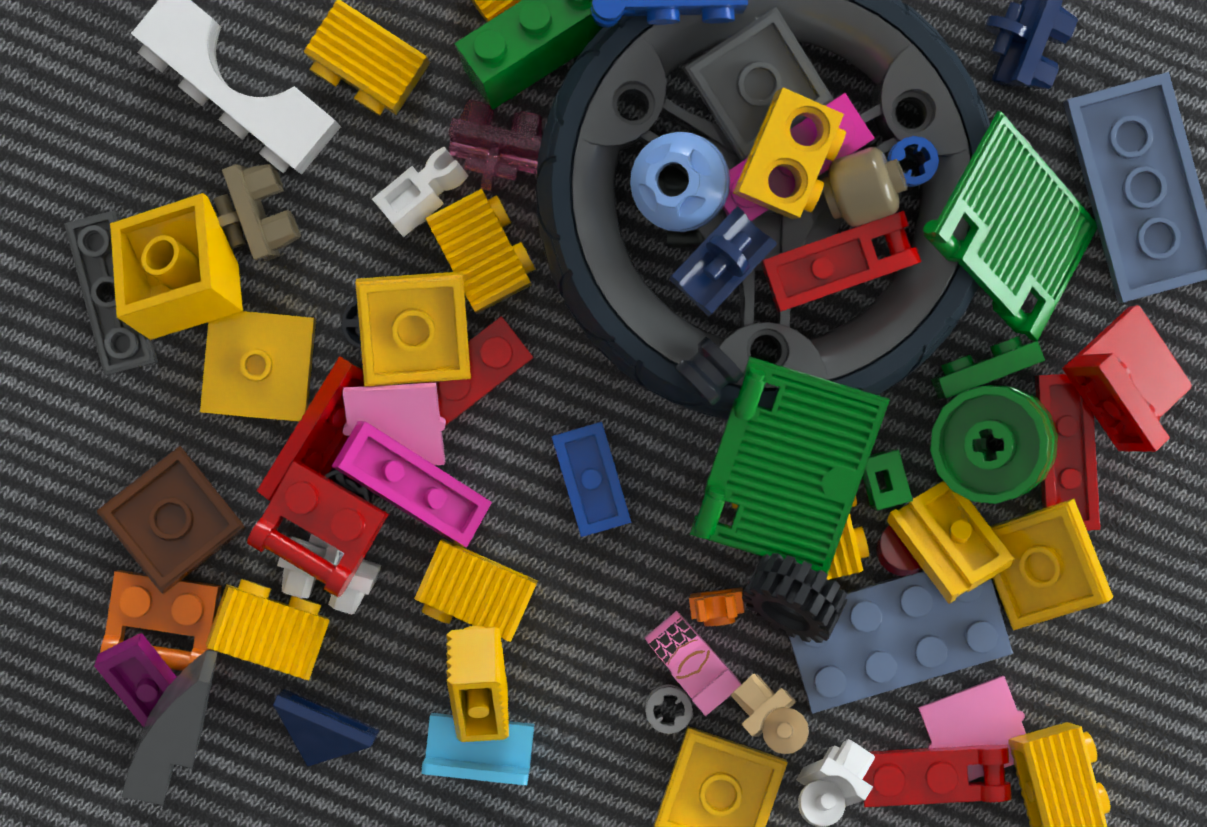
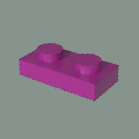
(135, 674)

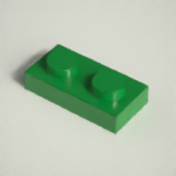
(1007, 358)

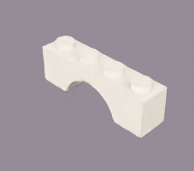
(287, 123)

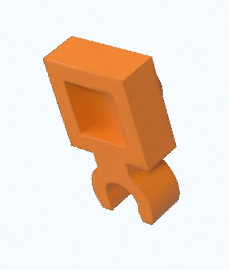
(717, 606)

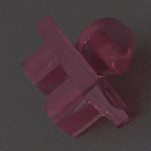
(493, 149)

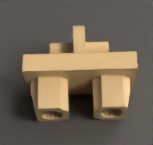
(771, 714)

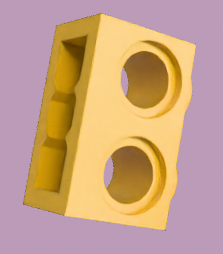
(777, 148)

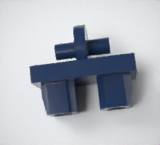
(1023, 38)
(722, 261)

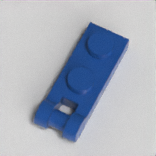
(663, 12)

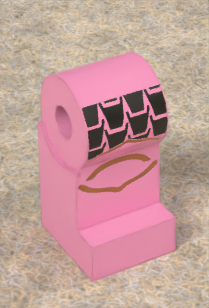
(693, 663)

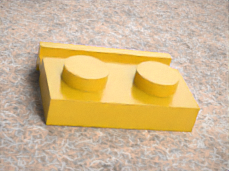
(950, 541)

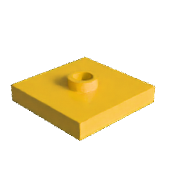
(413, 328)
(258, 366)
(1051, 567)
(719, 784)

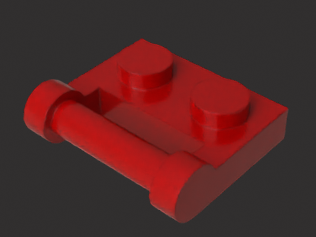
(327, 513)

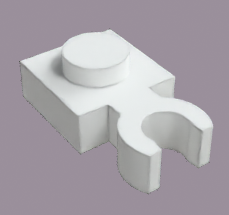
(416, 194)

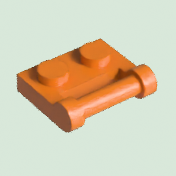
(182, 610)

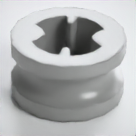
(681, 719)

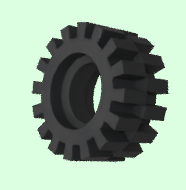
(794, 597)

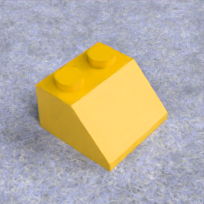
(174, 268)

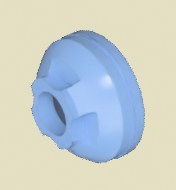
(706, 188)

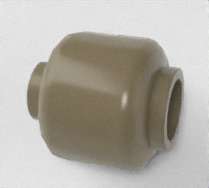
(864, 187)

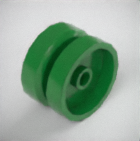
(963, 451)

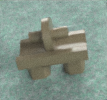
(247, 190)

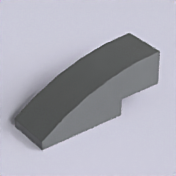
(171, 732)

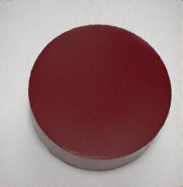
(895, 555)

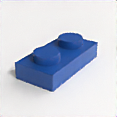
(591, 479)

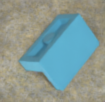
(479, 760)

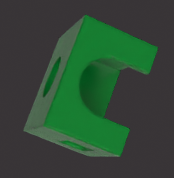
(895, 478)

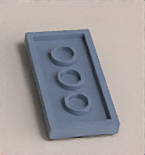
(1141, 186)
(899, 637)

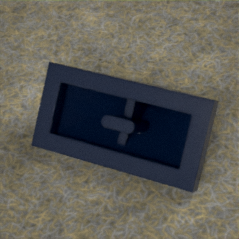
(320, 731)

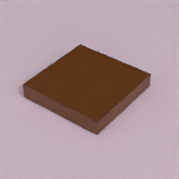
(171, 519)

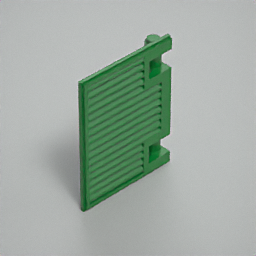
(1022, 229)
(790, 465)

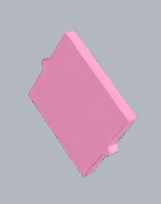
(403, 413)
(973, 718)

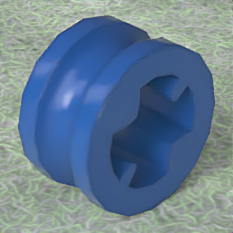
(926, 169)

